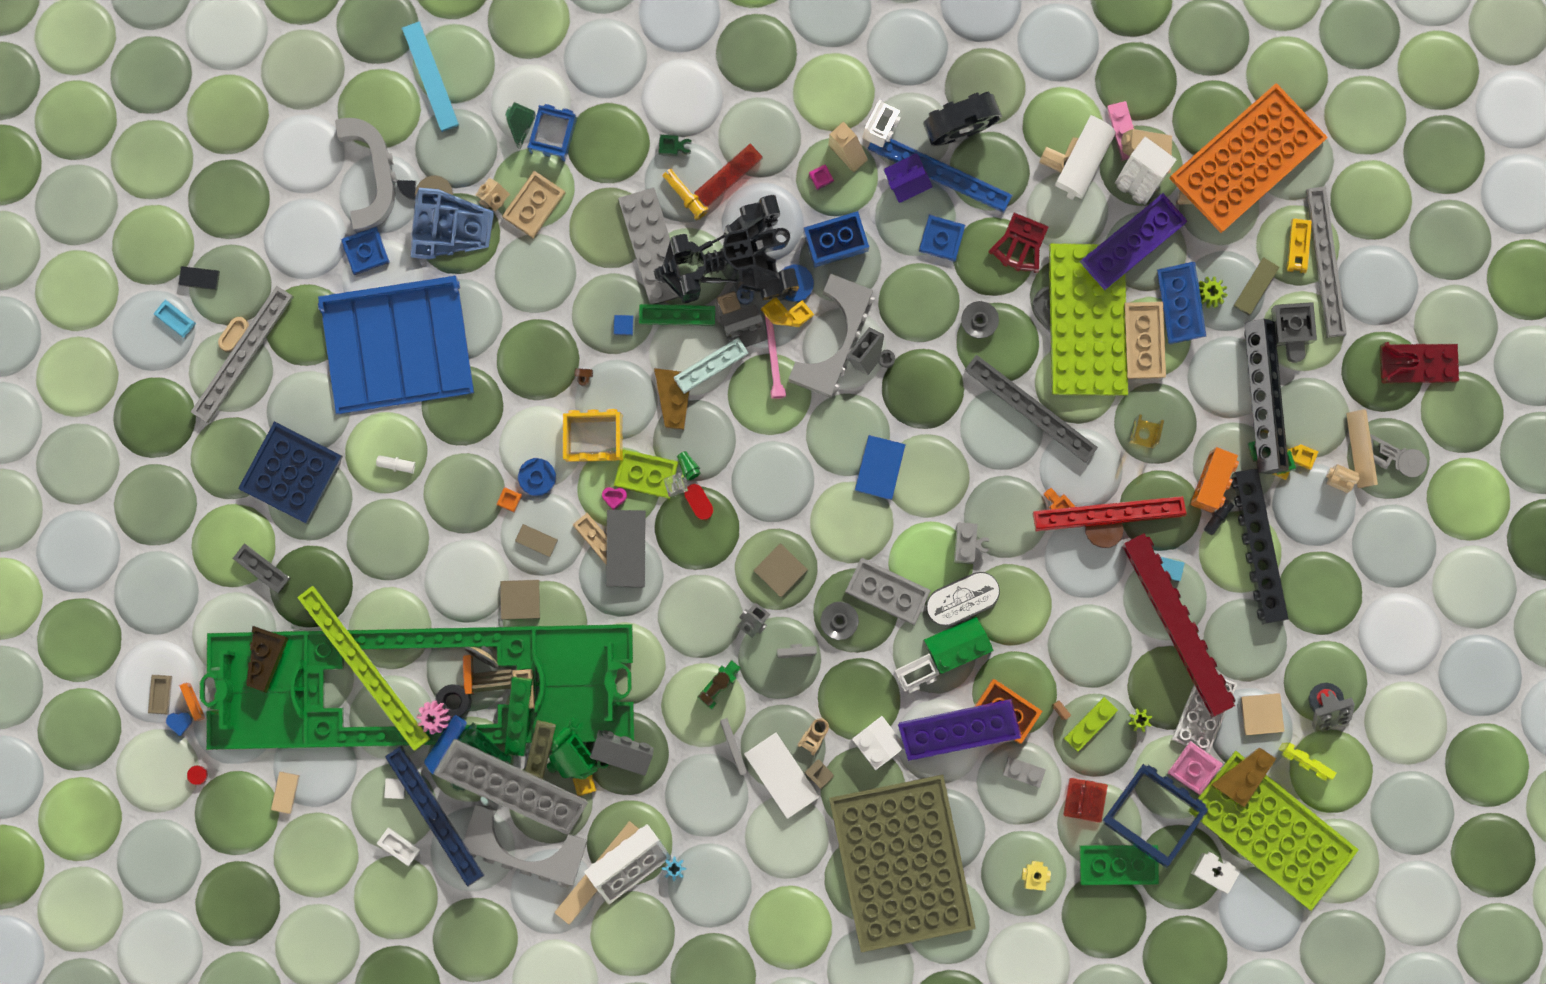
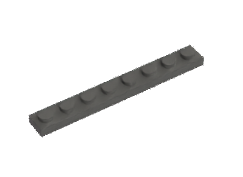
(1031, 409)

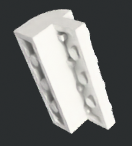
(1085, 158)

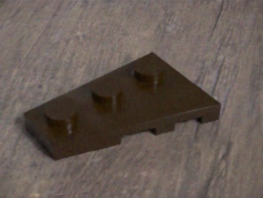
(265, 656)

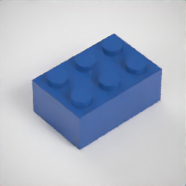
(836, 239)

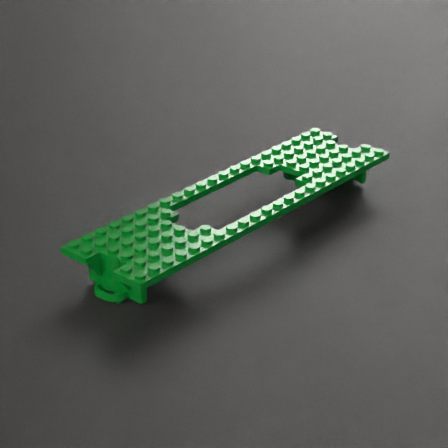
(570, 668)

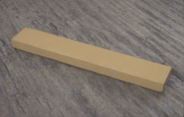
(585, 889)

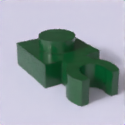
(671, 145)

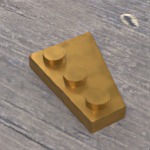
(1245, 777)

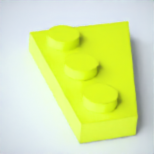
(1289, 753)

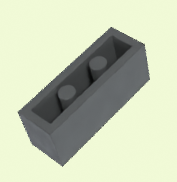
(622, 752)

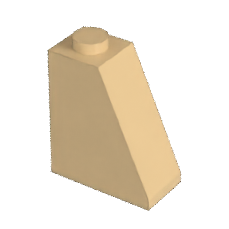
(1133, 137)
(847, 147)

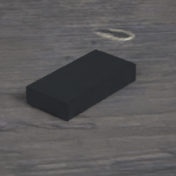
(199, 278)

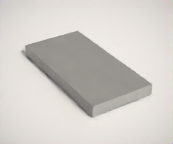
(887, 591)

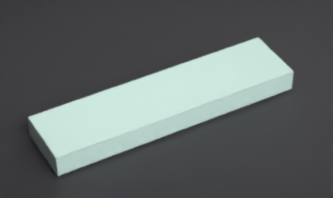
(711, 365)

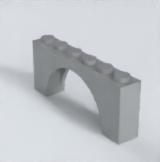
(823, 376)
(561, 866)

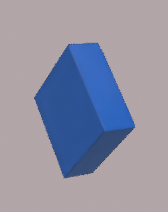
(623, 324)

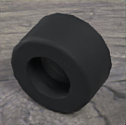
(465, 699)

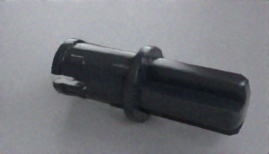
(1218, 518)

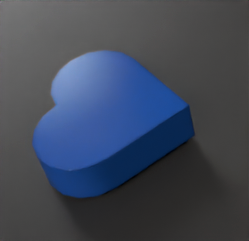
(179, 722)

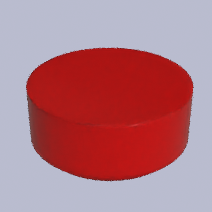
(197, 775)

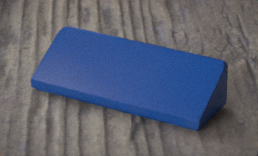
(451, 732)

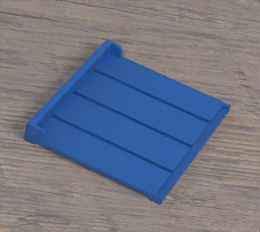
(396, 344)

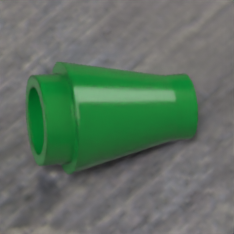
(688, 466)

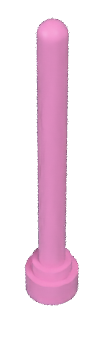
(777, 389)

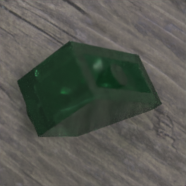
(519, 121)

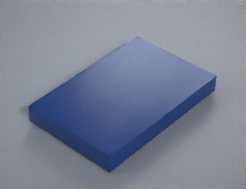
(880, 467)

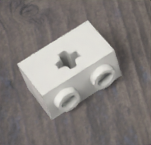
(1224, 880)

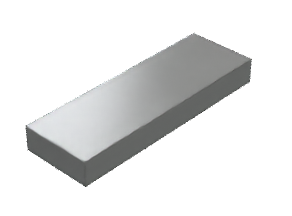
(733, 746)

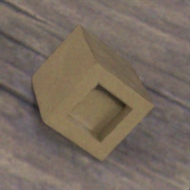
(819, 773)

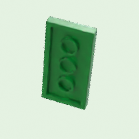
(1116, 865)

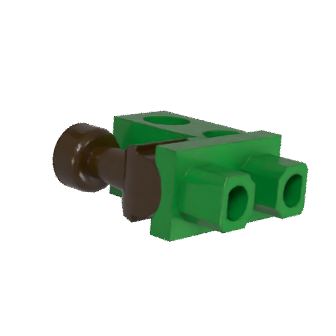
(719, 683)

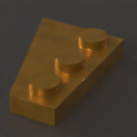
(672, 399)

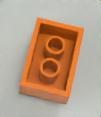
(1214, 480)
(1025, 711)

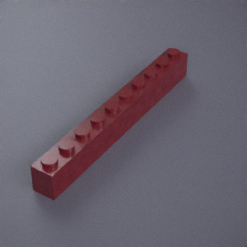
(1178, 625)

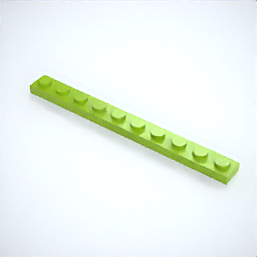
(363, 668)

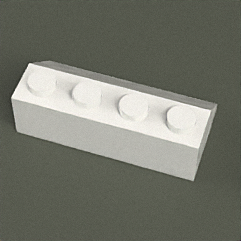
(627, 864)

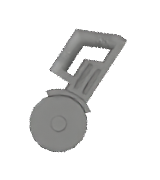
(1409, 462)

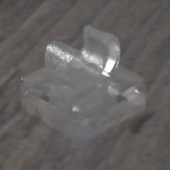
(676, 484)

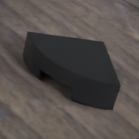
(407, 188)

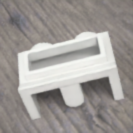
(876, 136)
(900, 672)

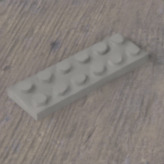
(649, 240)

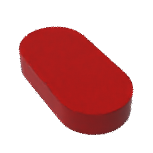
(699, 502)

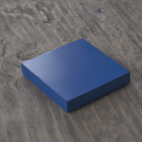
(942, 238)
(365, 250)

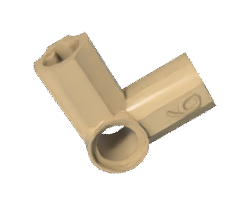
(1055, 159)

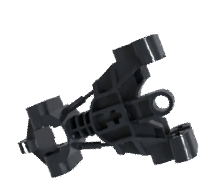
(740, 259)

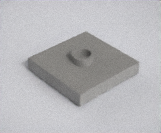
(796, 651)

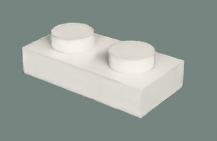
(398, 846)

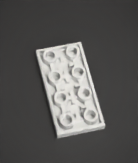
(1196, 722)
(781, 775)

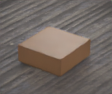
(1061, 710)

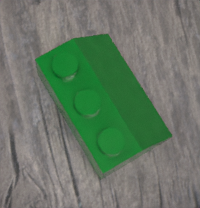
(958, 645)

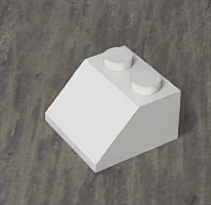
(878, 743)

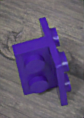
(908, 178)

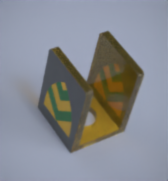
(1154, 429)

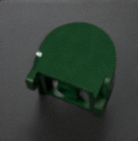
(477, 740)

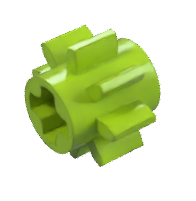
(1144, 723)

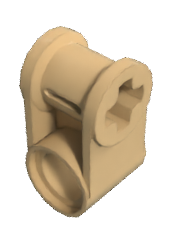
(813, 737)

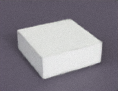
(394, 789)

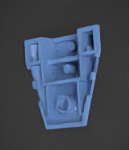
(447, 225)

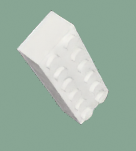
(1144, 171)

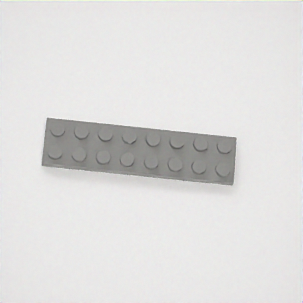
(510, 787)

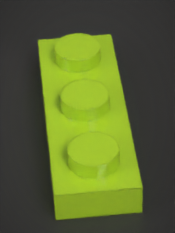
(1090, 724)

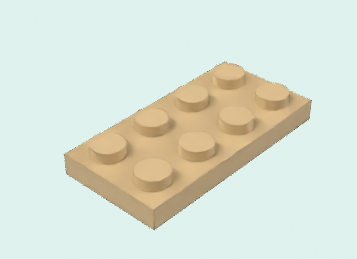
(1145, 340)

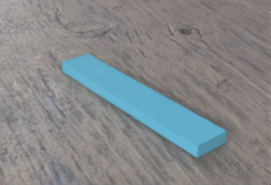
(430, 76)

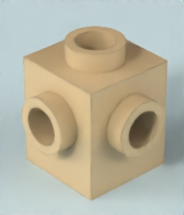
(492, 195)

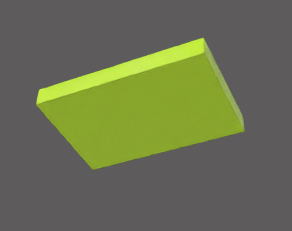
(644, 473)

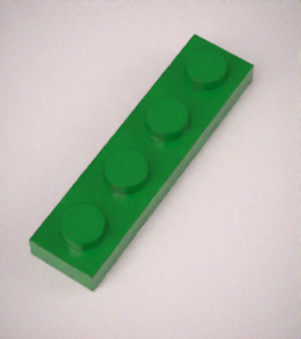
(677, 315)
(518, 716)

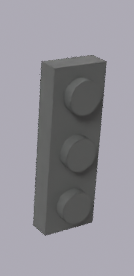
(261, 568)

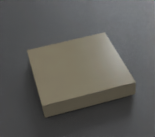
(780, 570)
(520, 599)

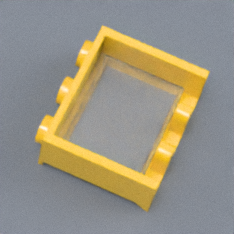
(592, 435)

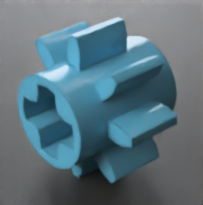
(670, 872)

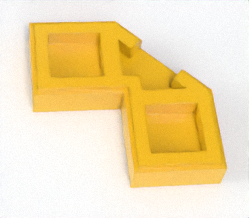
(780, 315)
(1302, 456)

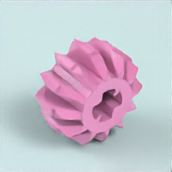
(436, 710)

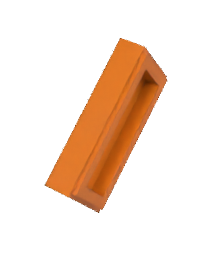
(468, 673)
(192, 701)

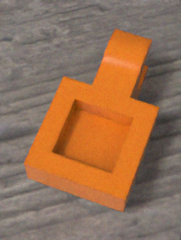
(1058, 502)

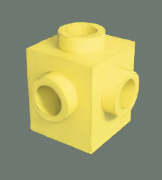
(1028, 875)

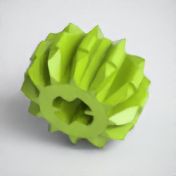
(1216, 288)

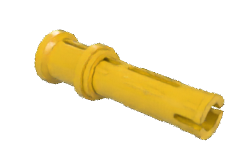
(690, 200)

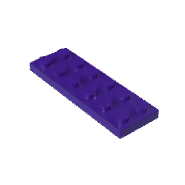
(1133, 241)
(959, 730)

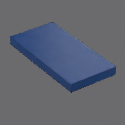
(1181, 303)

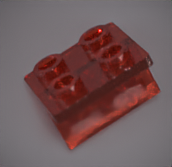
(1085, 800)

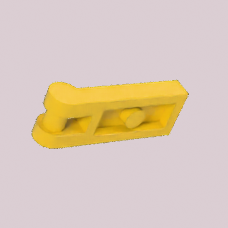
(1299, 245)

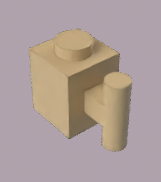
(1342, 478)

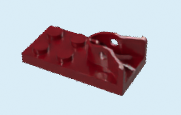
(1419, 363)

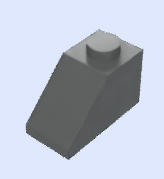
(867, 351)

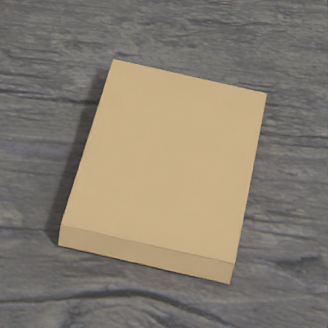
(533, 204)

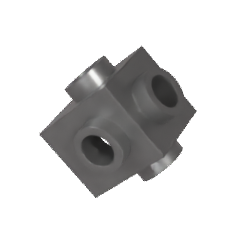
(751, 623)

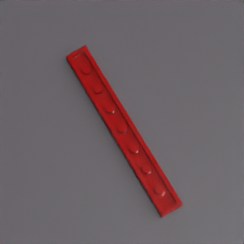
(1109, 513)

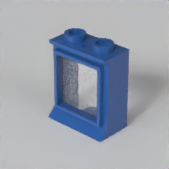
(552, 131)

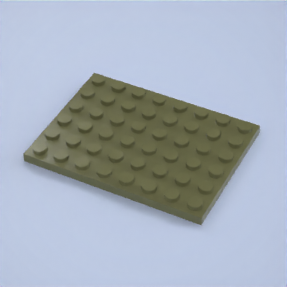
(902, 863)

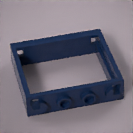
(1167, 784)

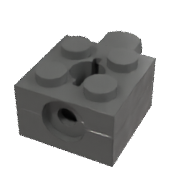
(1294, 328)

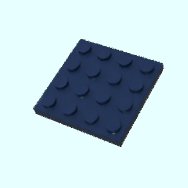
(290, 472)

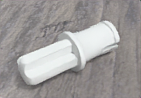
(395, 464)

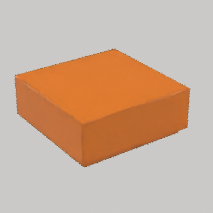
(509, 499)

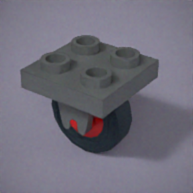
(1329, 707)

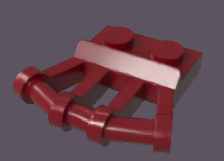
(1026, 232)

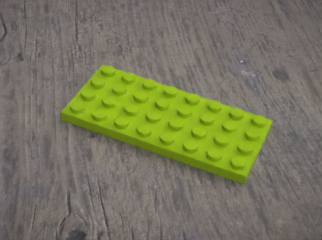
(1085, 327)
(1278, 837)

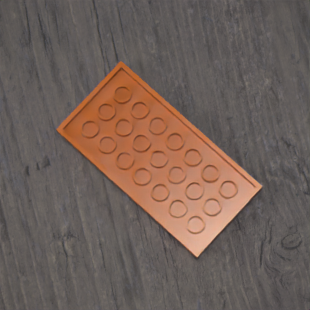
(1248, 158)

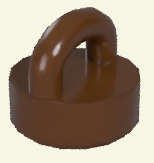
(587, 373)

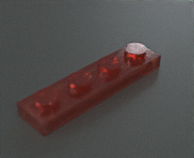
(728, 175)

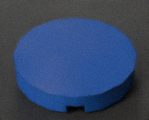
(805, 283)
(536, 477)

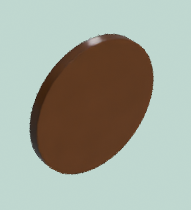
(1104, 535)

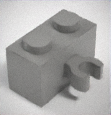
(967, 544)

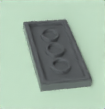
(625, 548)

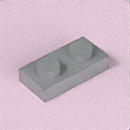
(1024, 772)

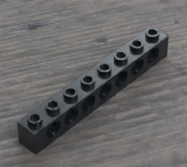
(1272, 404)
(1271, 573)

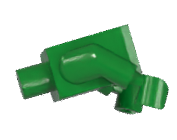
(571, 756)

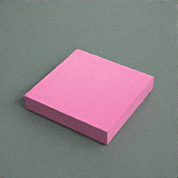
(1195, 768)

